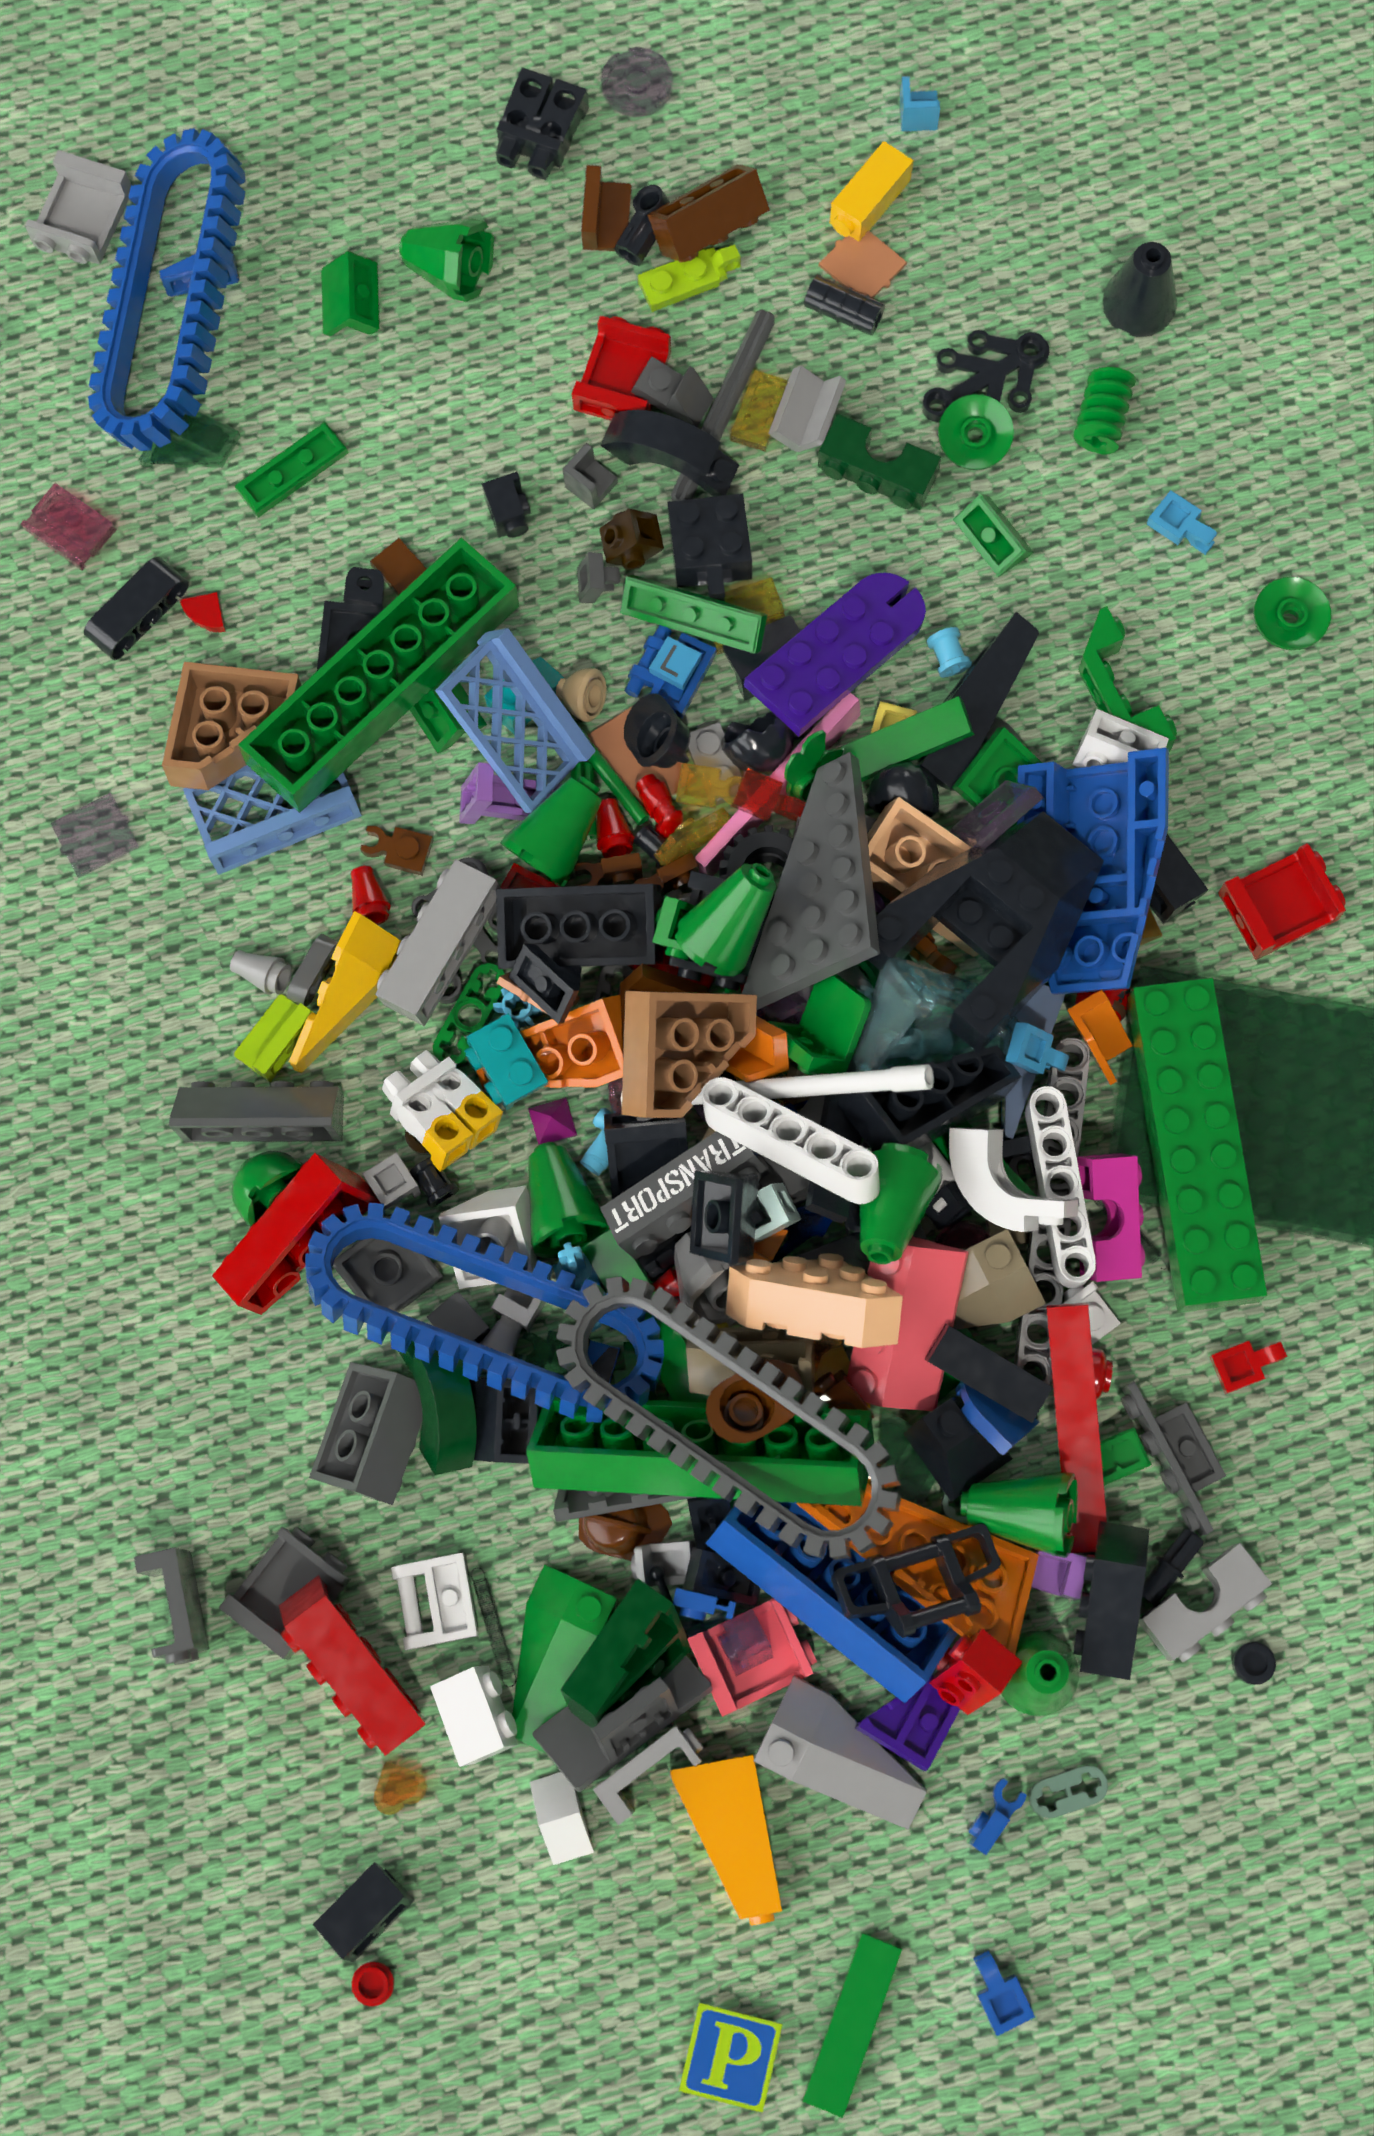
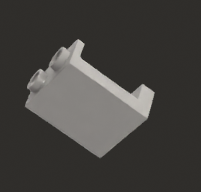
(81, 209)
(609, 1790)

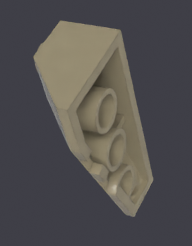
(995, 1284)

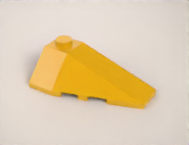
(360, 960)

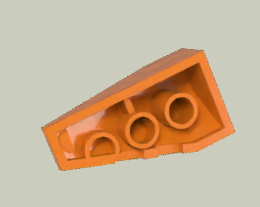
(580, 1051)

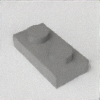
(707, 751)

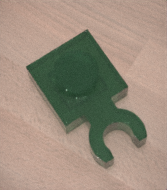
(545, 1352)

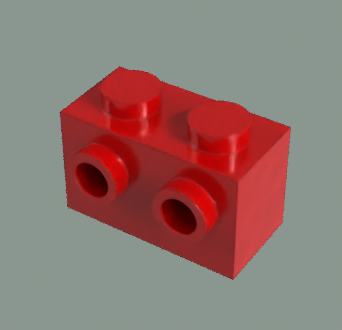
(974, 1671)

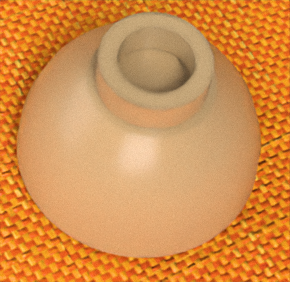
(583, 693)

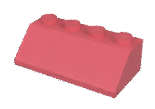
(930, 1283)

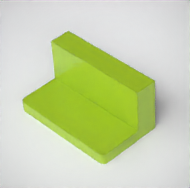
(273, 1038)

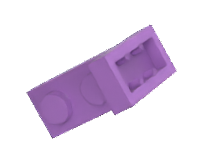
(488, 796)

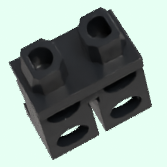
(540, 122)

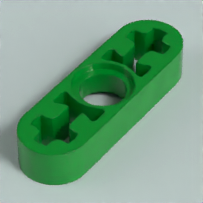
(474, 986)

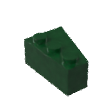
(629, 1653)

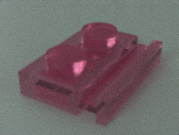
(68, 526)

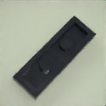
(988, 1373)

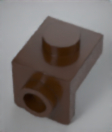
(839, 1392)

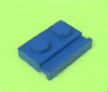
(697, 1605)

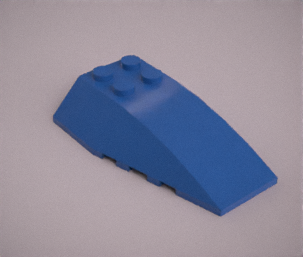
(1124, 820)

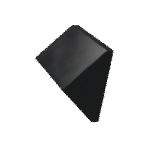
(724, 1216)

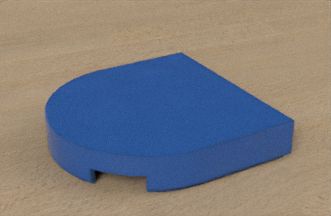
(995, 1422)

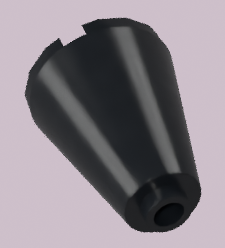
(1142, 292)

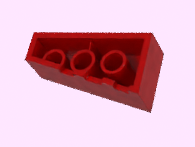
(276, 1245)
(349, 1667)

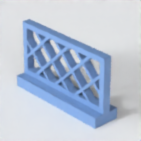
(532, 695)
(275, 830)

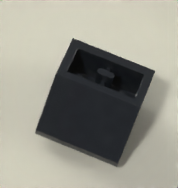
(503, 1422)

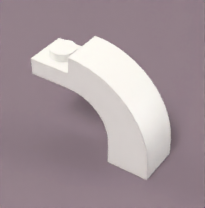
(986, 1187)

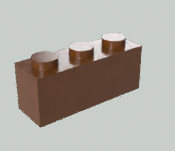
(709, 213)

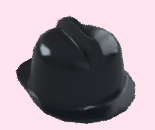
(656, 733)

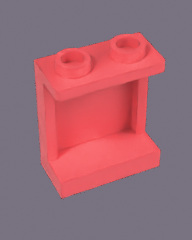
(788, 1659)

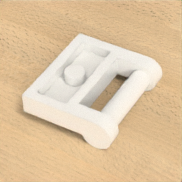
(448, 1600)

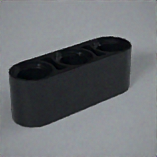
(134, 607)

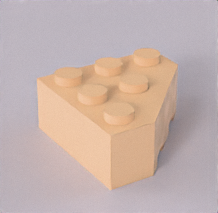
(814, 1300)

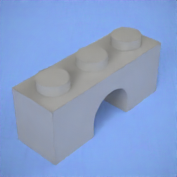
(1235, 1584)

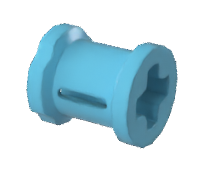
(949, 652)

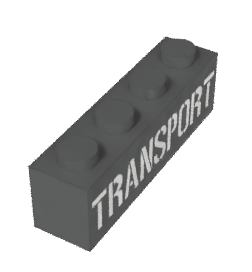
(664, 1200)

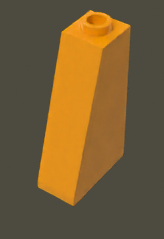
(731, 1823)

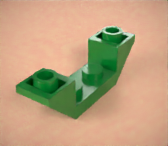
(1099, 678)

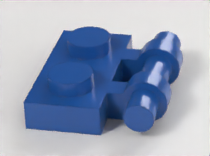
(677, 698)

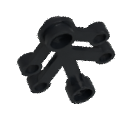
(989, 372)

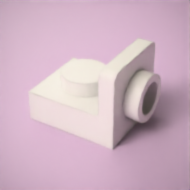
(1101, 1317)

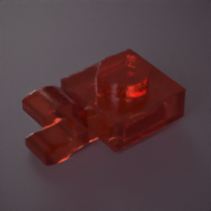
(760, 796)

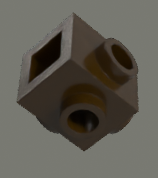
(631, 538)

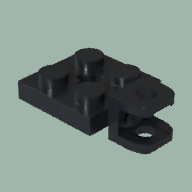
(347, 619)

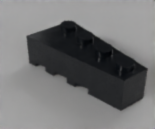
(915, 1118)

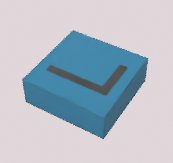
(675, 663)

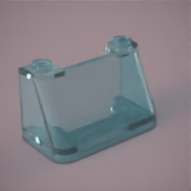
(913, 1017)

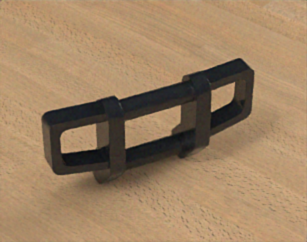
(962, 1594)

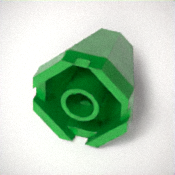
(450, 255)

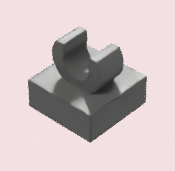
(595, 578)

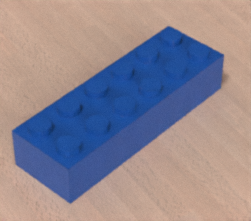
(806, 1590)

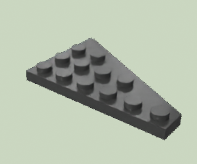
(825, 896)

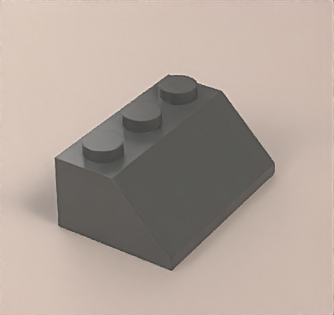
(370, 1433)

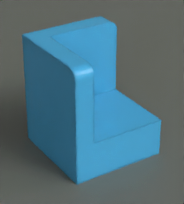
(918, 109)

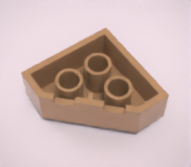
(213, 715)
(679, 1045)

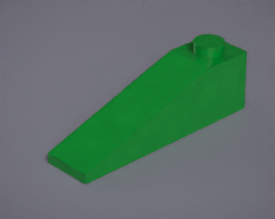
(558, 1630)

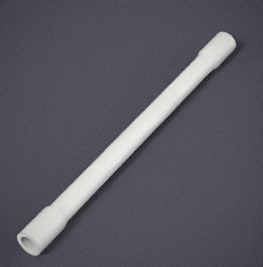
(894, 1079)

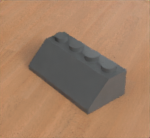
(258, 1113)

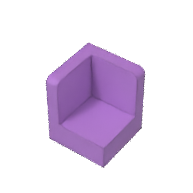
(1059, 1575)

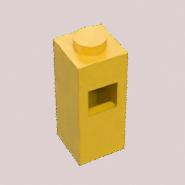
(871, 192)

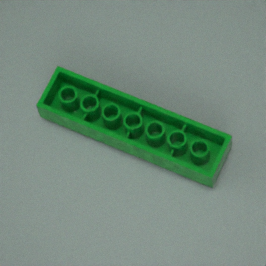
(379, 675)
(1196, 1145)
(786, 1464)

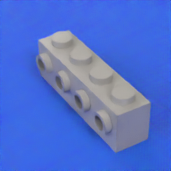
(438, 942)

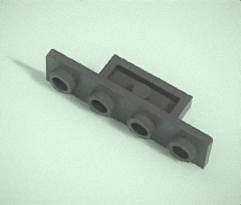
(1181, 1450)

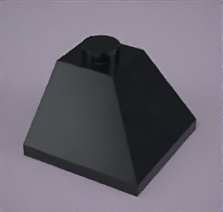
(954, 1448)

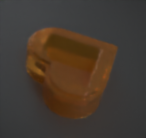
(398, 1787)

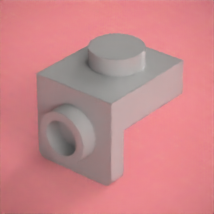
(670, 1555)

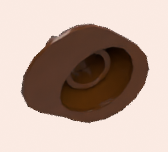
(744, 1412)
(623, 1530)

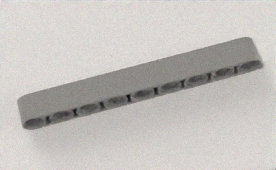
(1075, 1081)

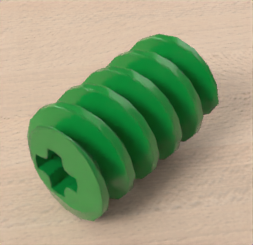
(1104, 409)

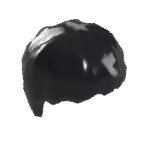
(759, 744)
(909, 783)

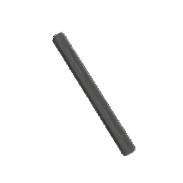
(731, 390)

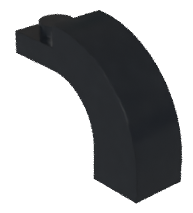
(668, 441)

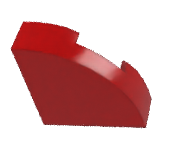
(205, 611)

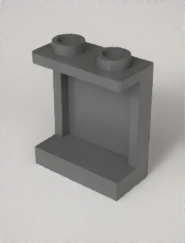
(276, 1577)
(183, 1603)

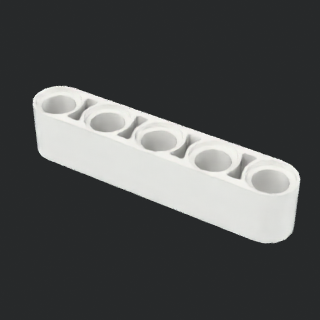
(771, 1130)
(1066, 1168)

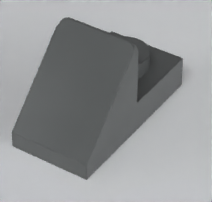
(673, 393)

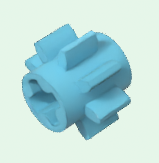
(509, 1002)

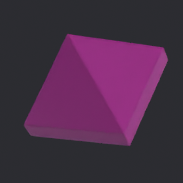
(552, 1121)

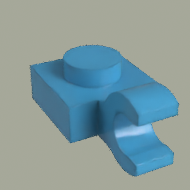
(1179, 519)
(1032, 1050)

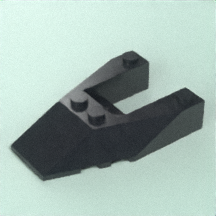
(1009, 906)

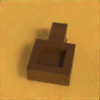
(615, 870)
(673, 875)

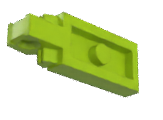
(686, 279)

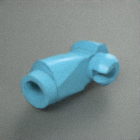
(596, 1156)

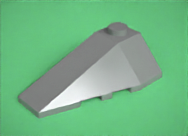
(819, 1748)

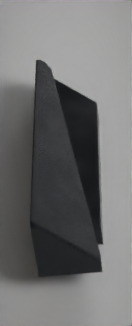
(983, 693)

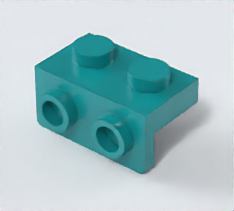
(505, 1061)

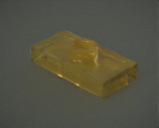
(758, 411)
(691, 835)

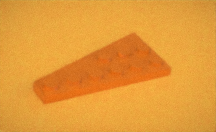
(1001, 1594)

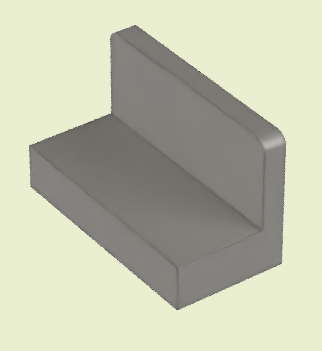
(806, 410)

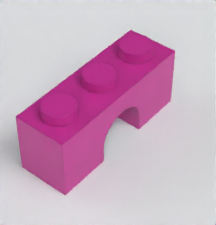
(1118, 1245)

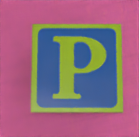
(730, 2057)

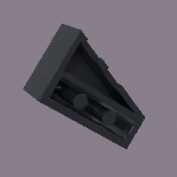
(1113, 1601)

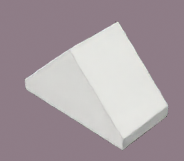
(560, 1818)

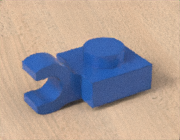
(989, 1826)
(1003, 1998)

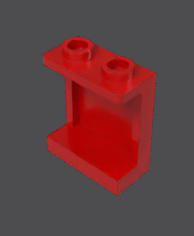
(616, 365)
(1283, 901)

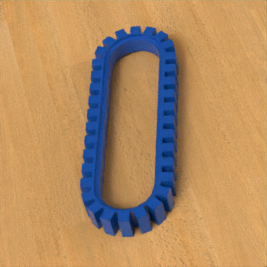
(202, 295)
(451, 1347)

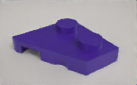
(912, 1728)

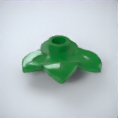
(803, 765)

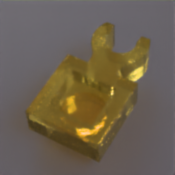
(703, 786)

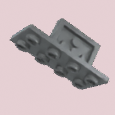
(589, 1752)

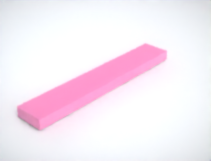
(835, 724)

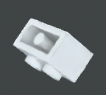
(1110, 740)
(475, 1715)

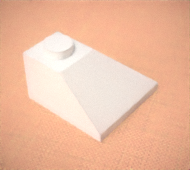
(497, 1218)

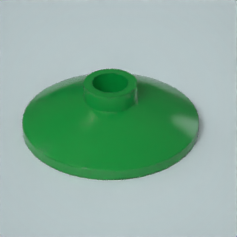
(979, 414)
(1297, 598)

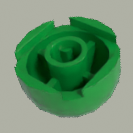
(261, 1181)

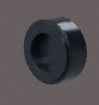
(1253, 1663)

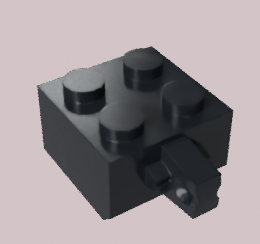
(710, 542)

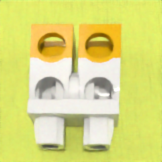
(441, 1108)

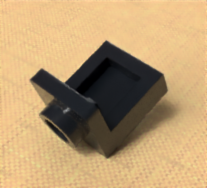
(705, 1517)

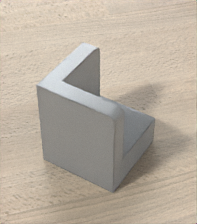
(391, 1181)
(518, 1307)

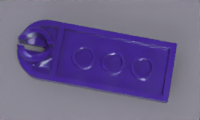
(838, 650)

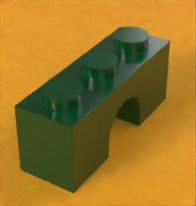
(904, 480)

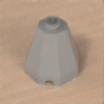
(702, 1283)

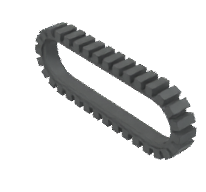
(686, 1452)

